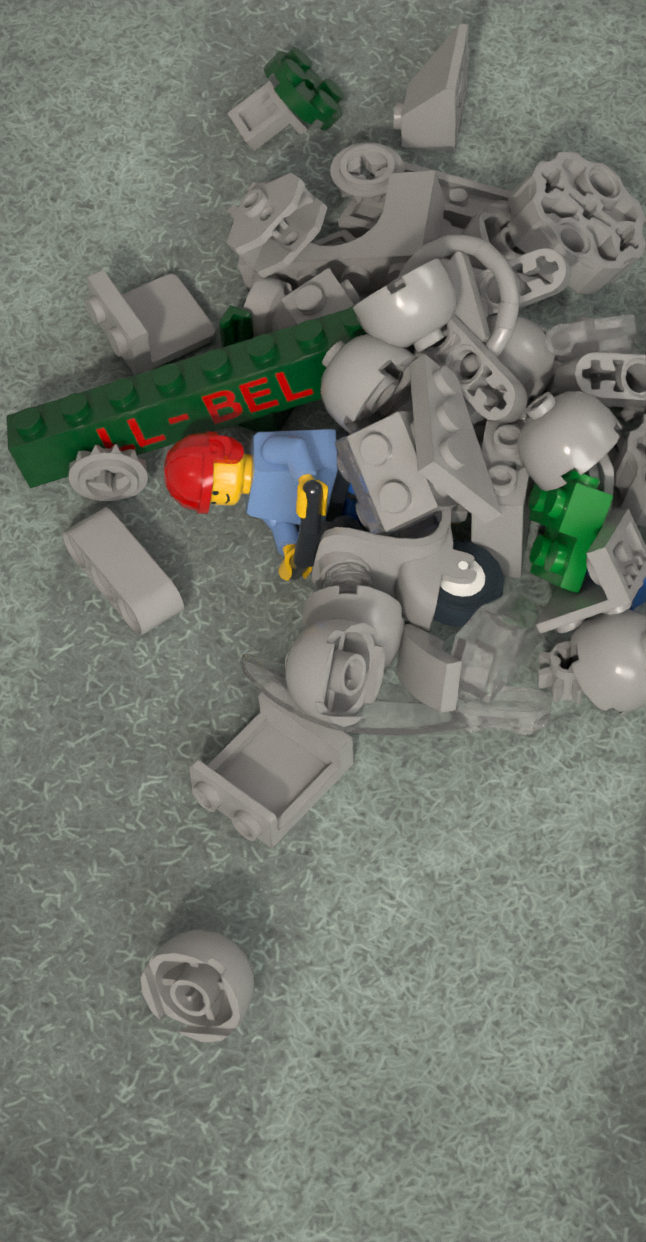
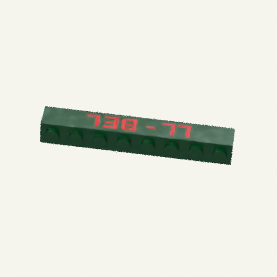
(179, 398)

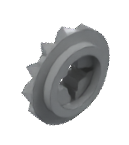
(376, 158)
(91, 479)

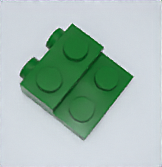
(572, 523)

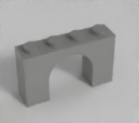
(408, 221)

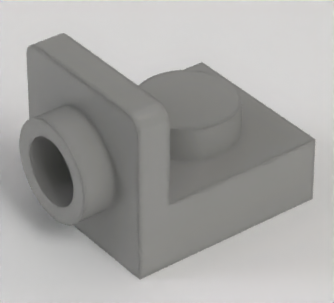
(263, 116)

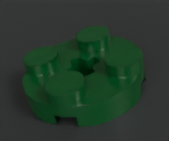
(304, 89)

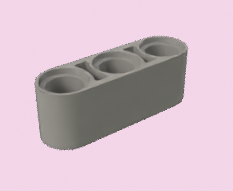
(123, 571)

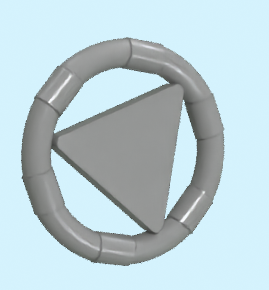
(470, 305)

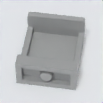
(272, 772)

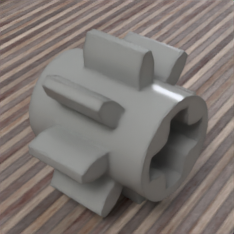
(558, 672)

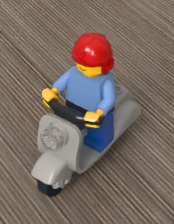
(297, 481)

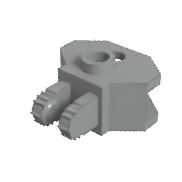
(275, 223)

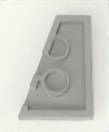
(447, 441)

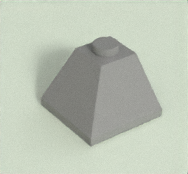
(436, 97)

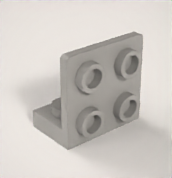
(615, 574)

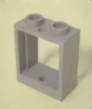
(508, 534)

